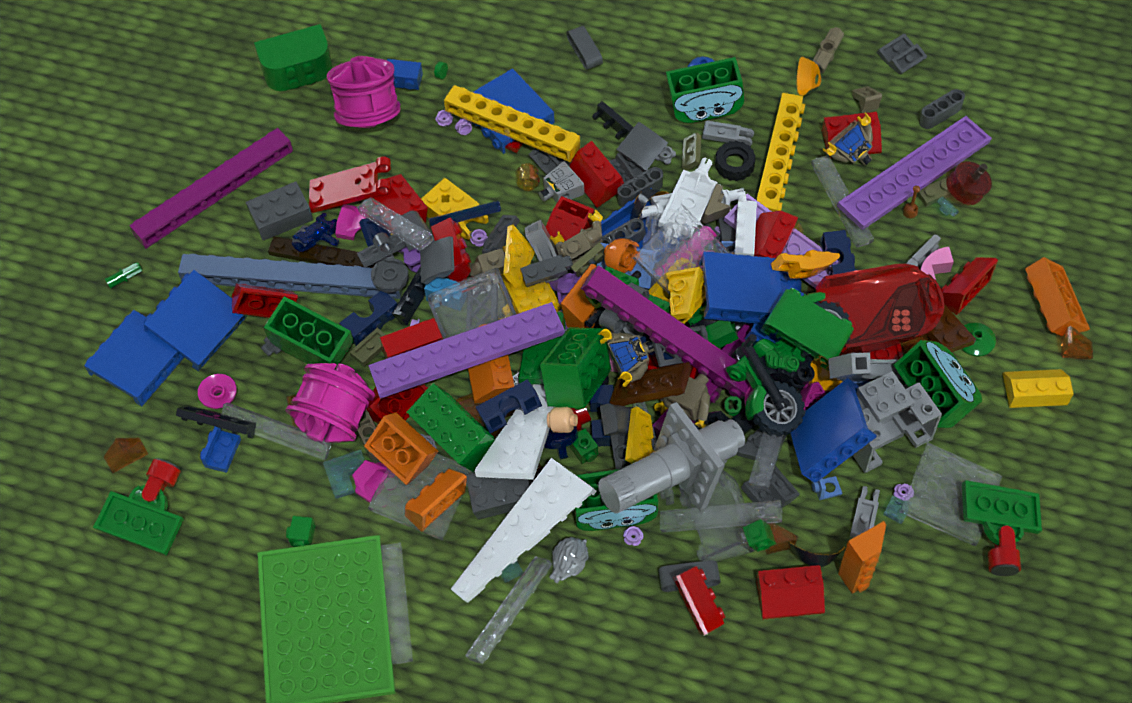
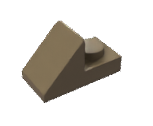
(868, 98)
(716, 209)

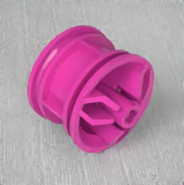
(363, 92)
(330, 402)

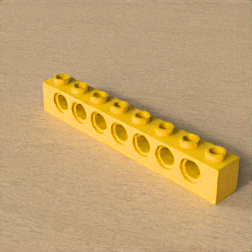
(512, 123)
(779, 151)

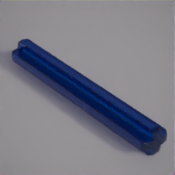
(468, 213)

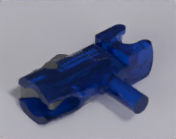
(320, 230)

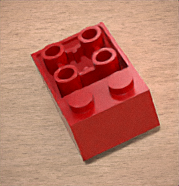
(568, 218)

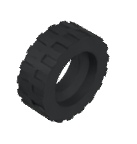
(735, 148)

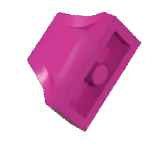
(348, 222)
(368, 478)

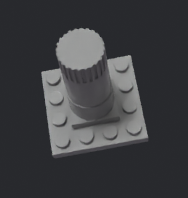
(680, 457)

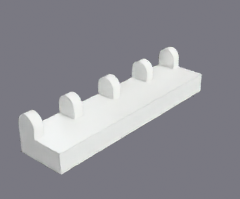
(745, 226)

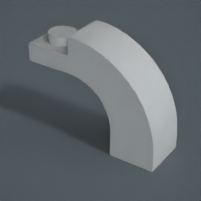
(541, 242)

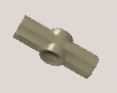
(828, 48)

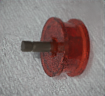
(969, 182)

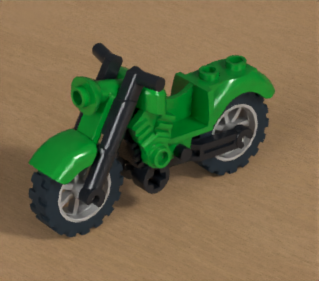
(772, 374)

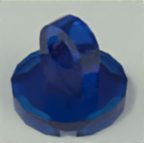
(561, 441)

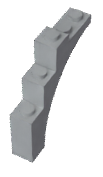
(860, 367)

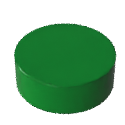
(440, 70)

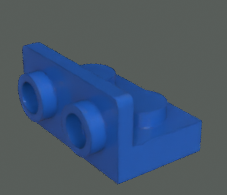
(219, 450)

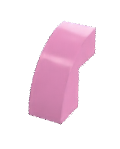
(938, 262)

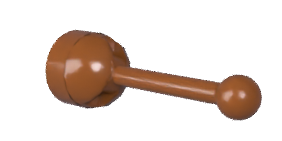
(908, 210)

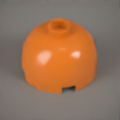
(620, 254)

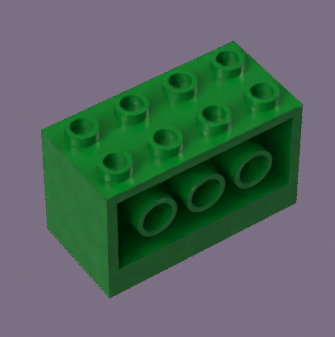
(575, 368)
(452, 427)

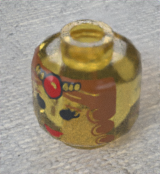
(527, 177)

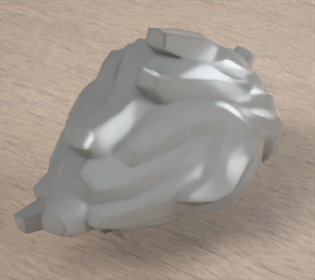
(568, 558)

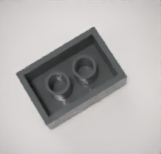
(279, 211)
(494, 495)

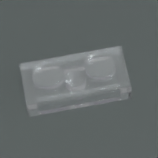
(652, 224)

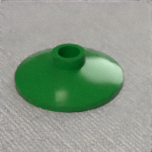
(984, 343)

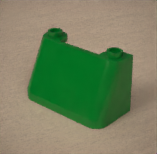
(808, 327)

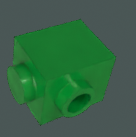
(585, 447)
(300, 531)
(759, 535)

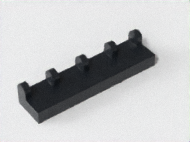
(612, 120)
(410, 300)
(216, 419)

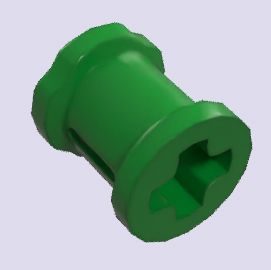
(733, 400)

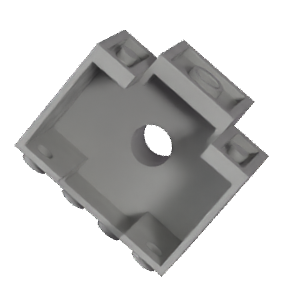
(892, 412)

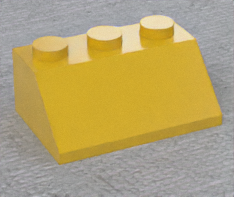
(1038, 388)

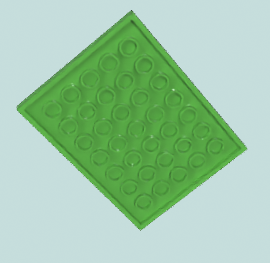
(325, 622)

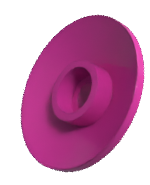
(217, 384)

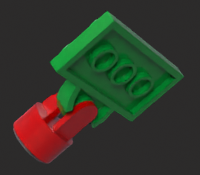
(144, 514)
(1005, 518)

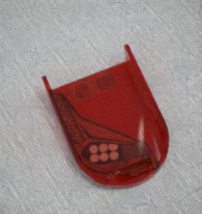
(885, 305)

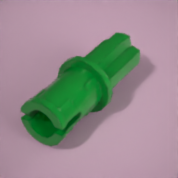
(123, 275)

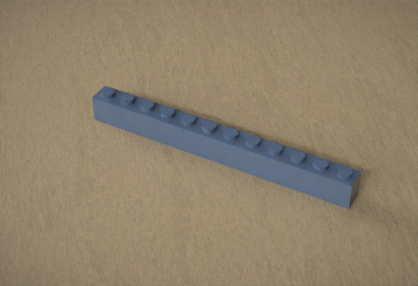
(283, 275)

